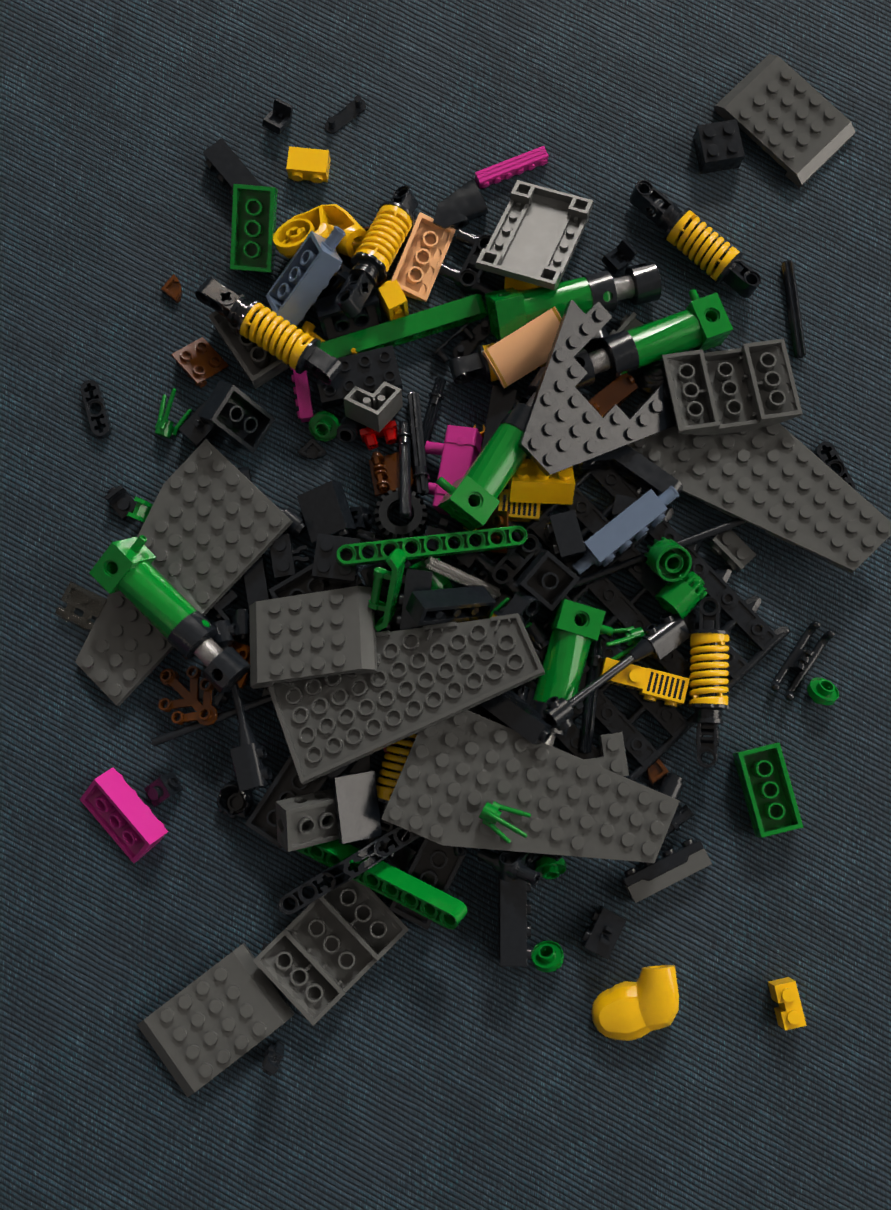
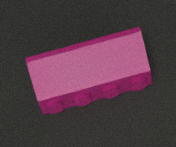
(123, 814)

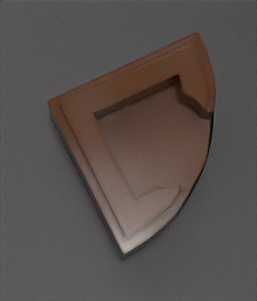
(173, 288)
(656, 771)

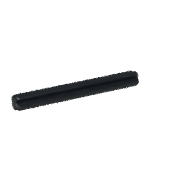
(793, 309)

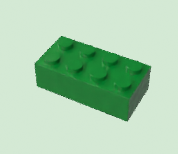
(253, 228)
(767, 790)

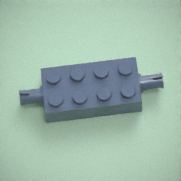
(306, 276)
(624, 528)

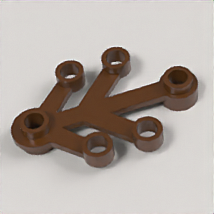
(190, 698)

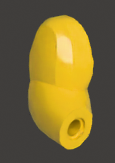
(321, 221)
(638, 1007)

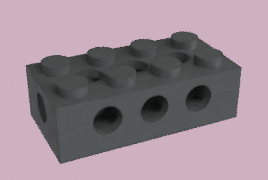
(306, 820)

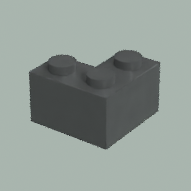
(373, 409)
(612, 754)

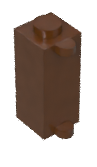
(615, 393)

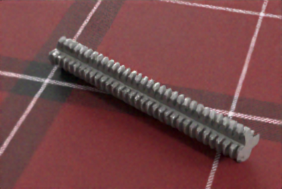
(460, 576)

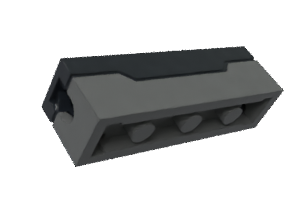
(666, 870)

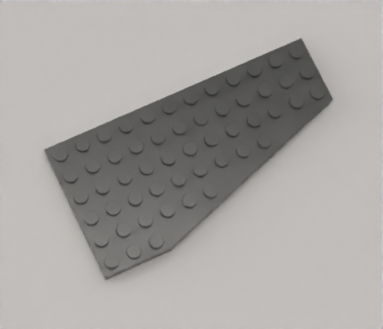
(774, 485)
(204, 537)
(418, 683)
(571, 802)

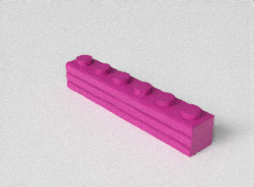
(511, 167)
(303, 396)

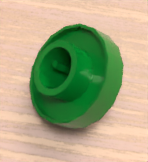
(323, 426)
(822, 691)
(549, 867)
(547, 956)

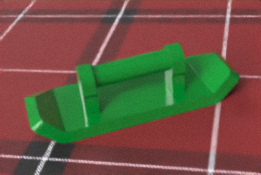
(396, 561)

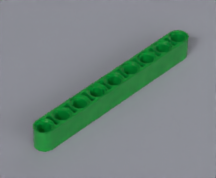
(409, 327)
(441, 541)
(395, 885)

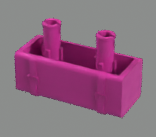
(458, 453)

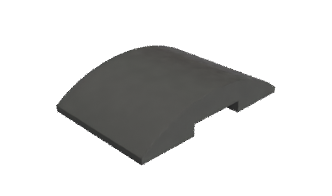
(732, 388)
(330, 947)

